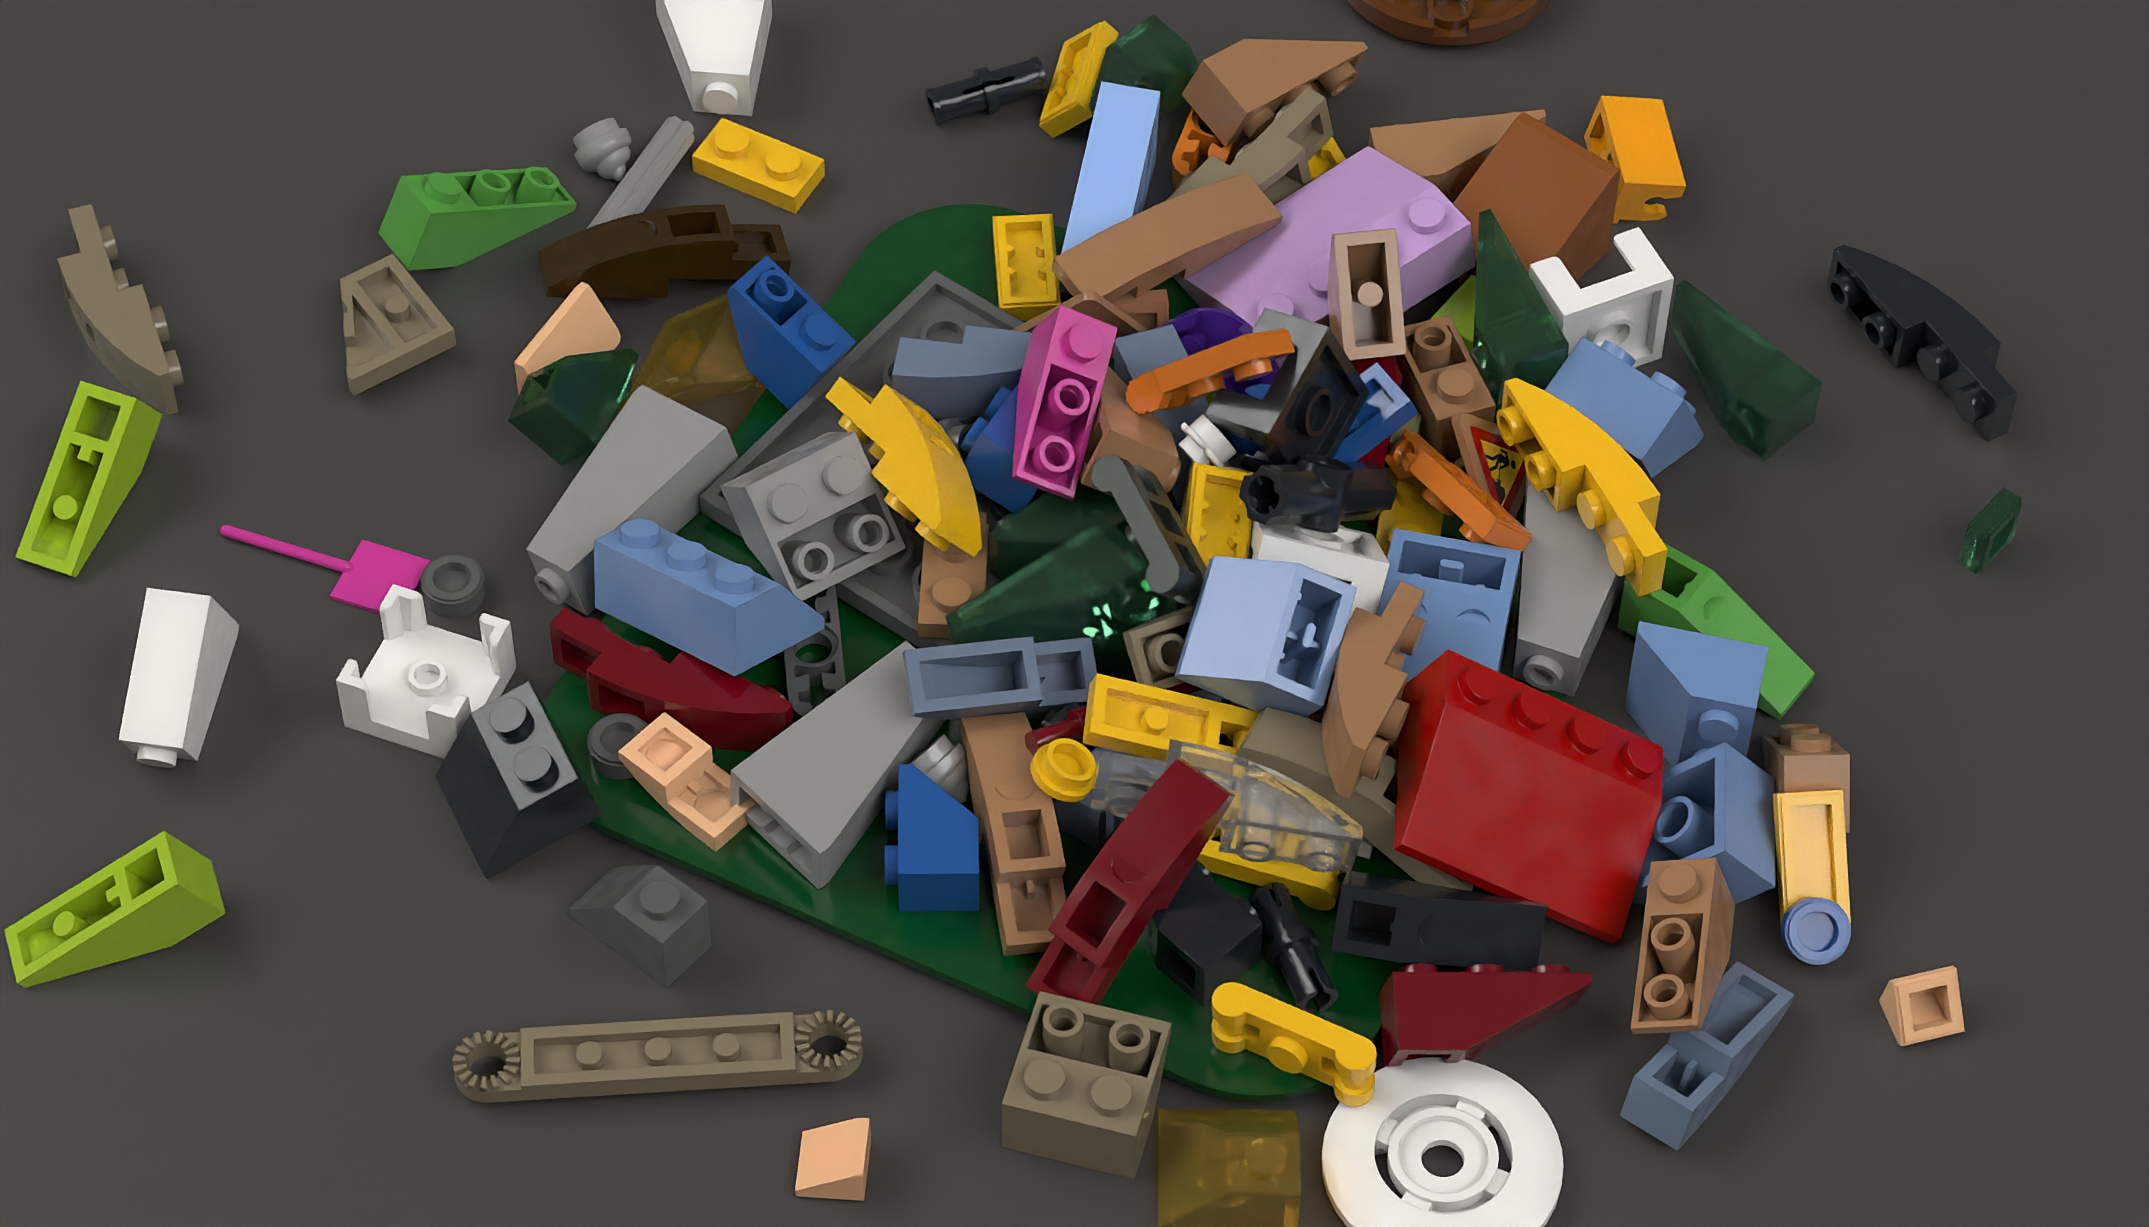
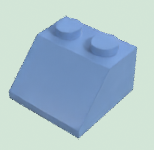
(1693, 690)
(1718, 810)

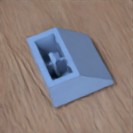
(1636, 411)
(1266, 634)

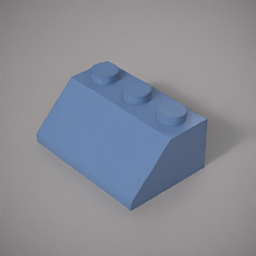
(696, 598)

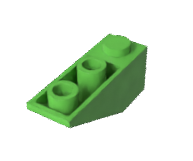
(462, 215)
(1703, 603)

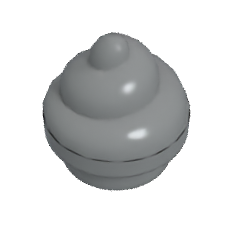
(604, 149)
(945, 766)

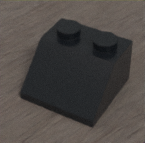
(513, 781)

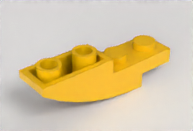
(914, 464)
(1589, 469)

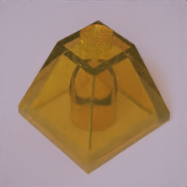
(696, 357)
(1228, 1168)

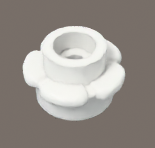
(1205, 443)

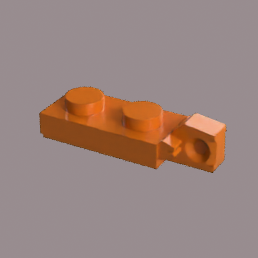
(1455, 493)

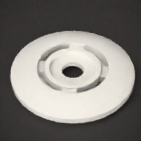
(1450, 1106)

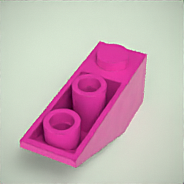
(1059, 399)

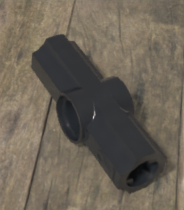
(1317, 492)

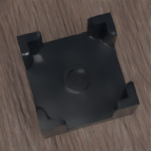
(1306, 404)

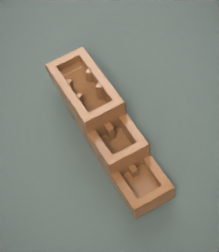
(1168, 239)

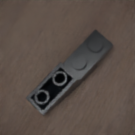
(1921, 323)

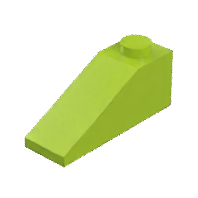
(88, 477)
(118, 913)

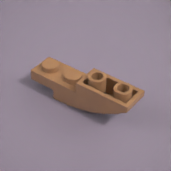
(1367, 688)
(1017, 831)

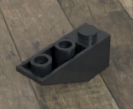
(1435, 924)
(1203, 935)

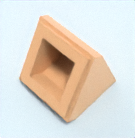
(1923, 1006)

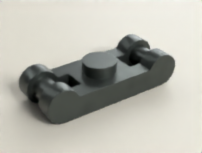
(1153, 528)

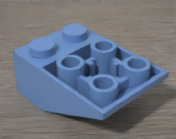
(1465, 596)

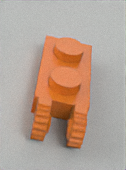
(1204, 372)

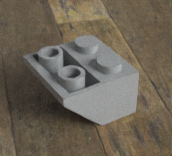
(814, 514)

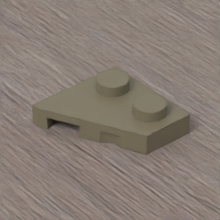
(388, 324)

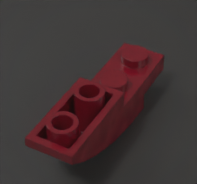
(639, 682)
(1128, 882)

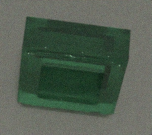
(1990, 531)

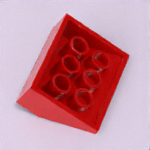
(1525, 794)

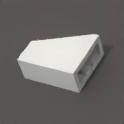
(717, 50)
(176, 676)

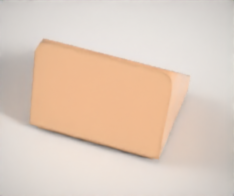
(835, 1161)

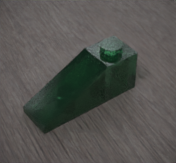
(1511, 321)
(1746, 380)
(1070, 593)

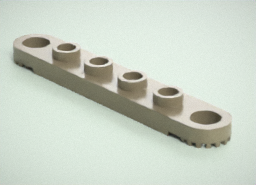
(657, 1056)

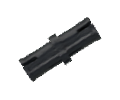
(986, 90)
(1293, 948)

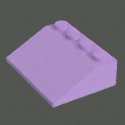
(1290, 262)

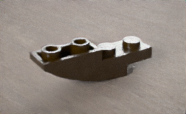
(644, 250)

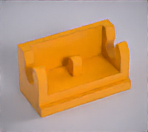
(1640, 143)

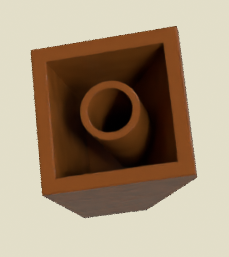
(1545, 197)

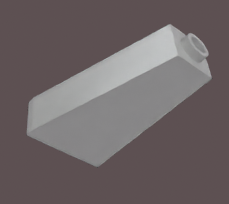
(644, 467)
(1561, 596)
(832, 769)

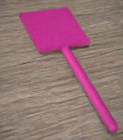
(363, 579)

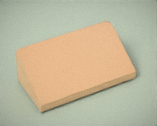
(575, 328)

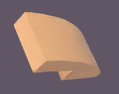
(684, 780)

